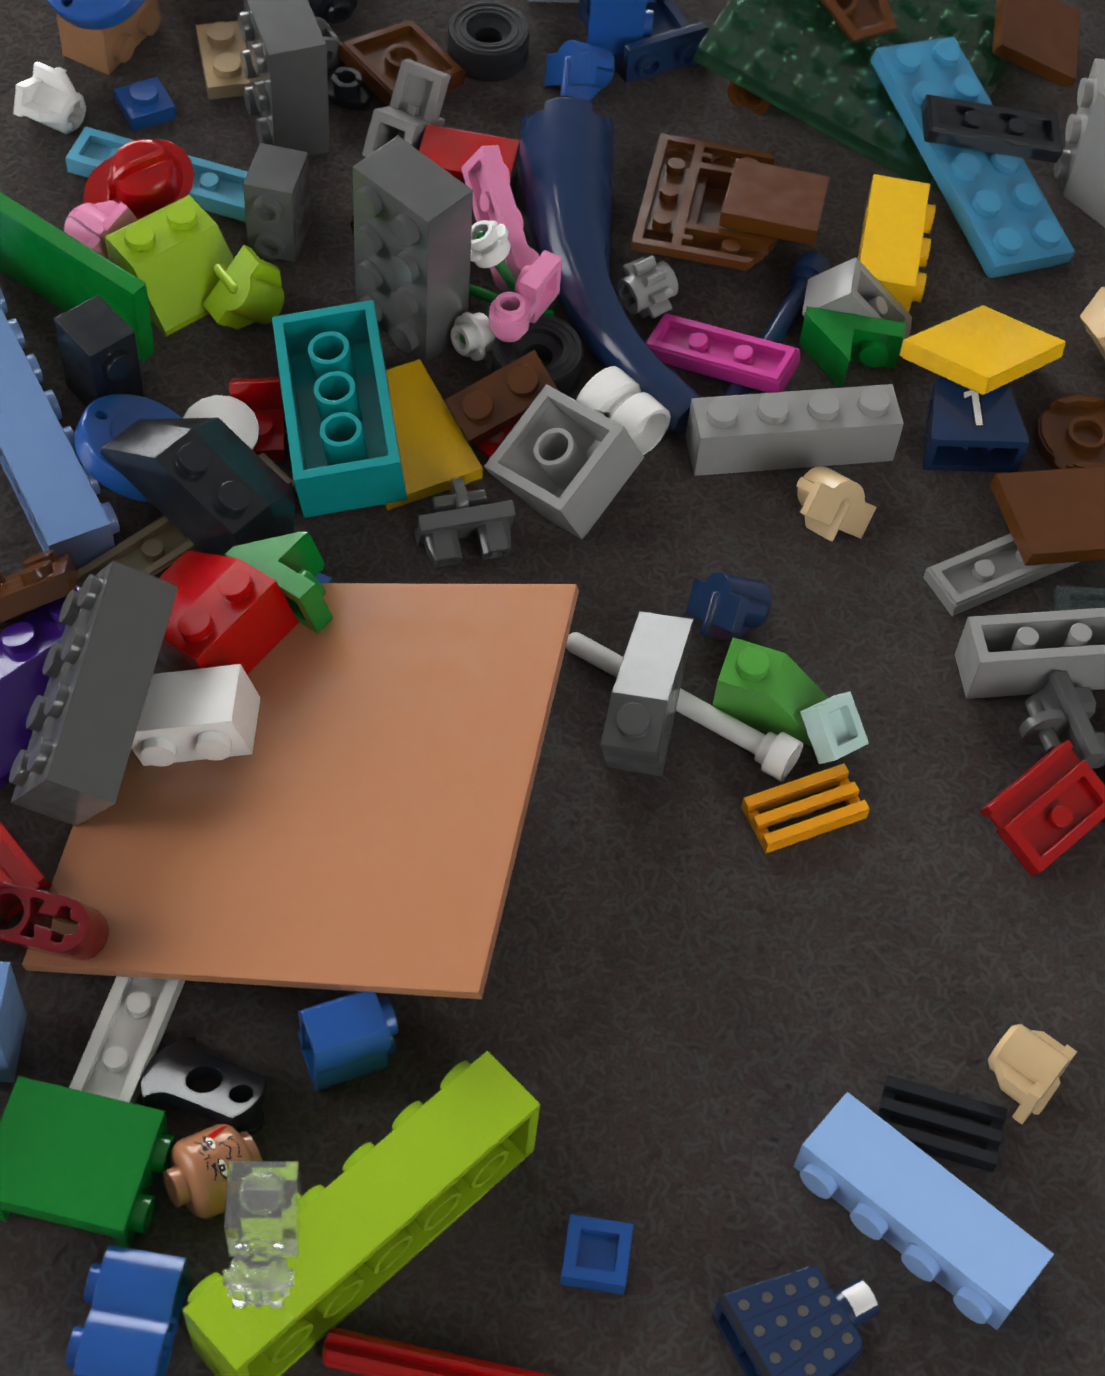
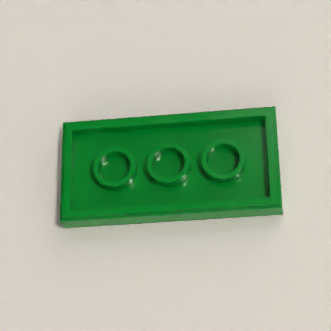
(69, 271)

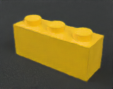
(893, 236)

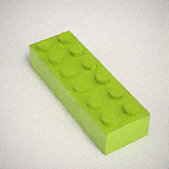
(374, 1218)

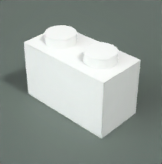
(197, 716)

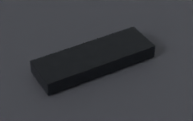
(991, 128)

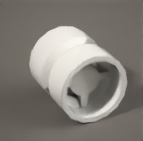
(619, 399)

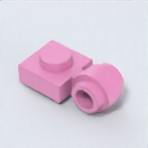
(534, 293)

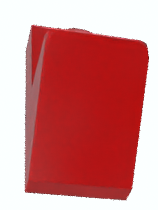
(266, 401)

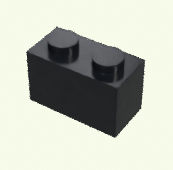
(98, 352)

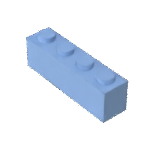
(921, 1212)

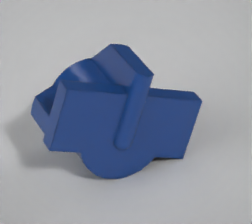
(580, 69)

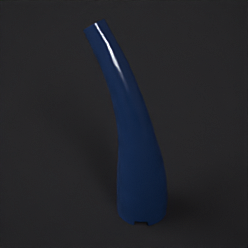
(568, 202)

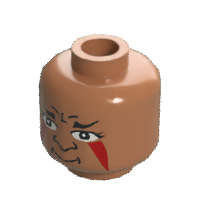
(201, 1168)

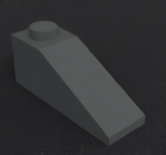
(646, 694)

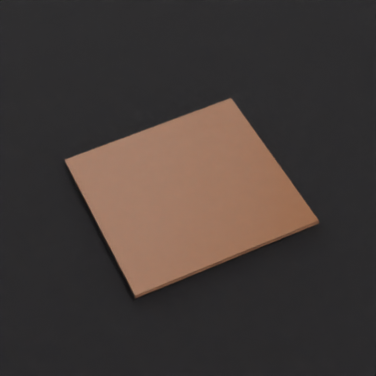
(364, 824)

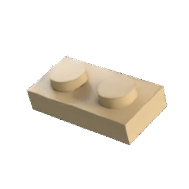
(221, 59)

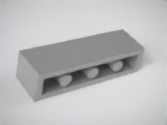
(793, 429)
(1022, 649)

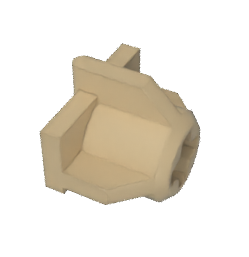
(833, 503)
(1029, 1068)

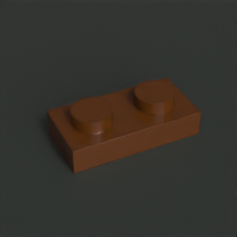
(498, 398)

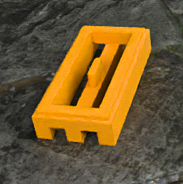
(845, 791)

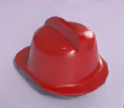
(142, 177)

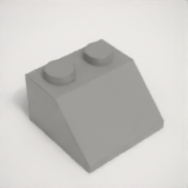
(565, 460)

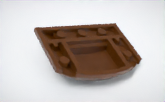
(686, 202)

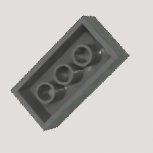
(412, 246)
(93, 694)

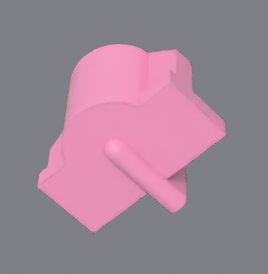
(92, 222)

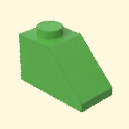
(765, 690)

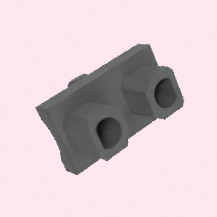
(462, 516)
(1063, 714)

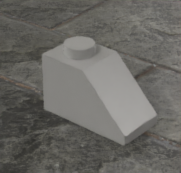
(854, 291)

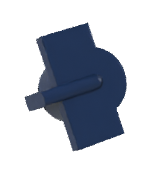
(729, 605)

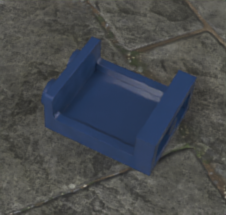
(669, 48)

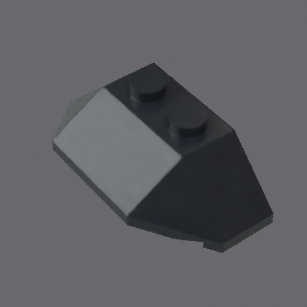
(204, 481)

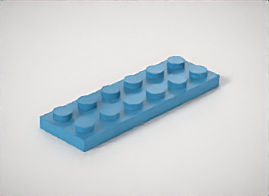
(986, 191)

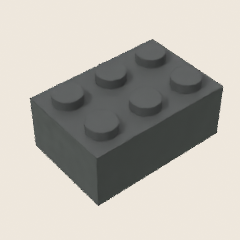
(286, 74)

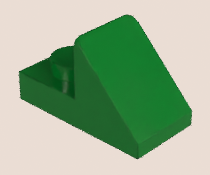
(842, 337)
(293, 564)

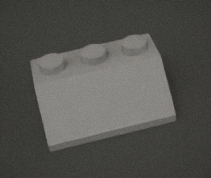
(1083, 158)

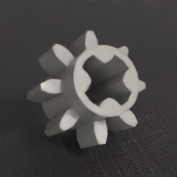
(647, 287)

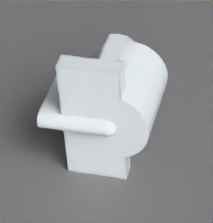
(50, 99)

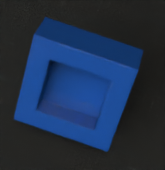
(145, 103)
(596, 1254)

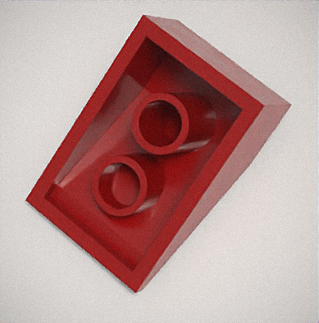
(222, 613)

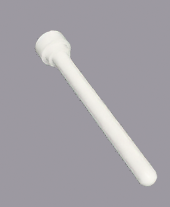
(773, 751)

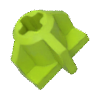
(246, 291)

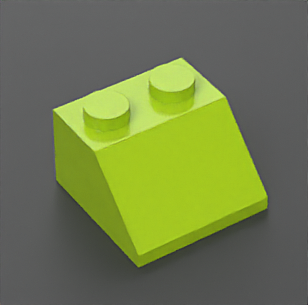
(175, 258)

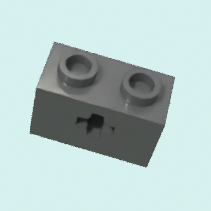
(277, 202)

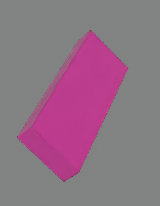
(723, 353)

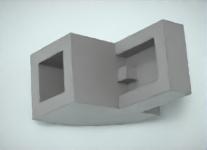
(414, 104)

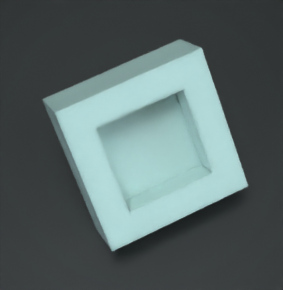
(834, 727)

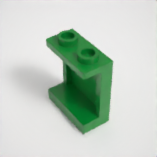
(81, 1159)

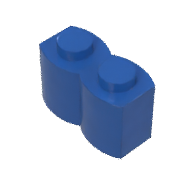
(346, 1038)
(132, 1314)

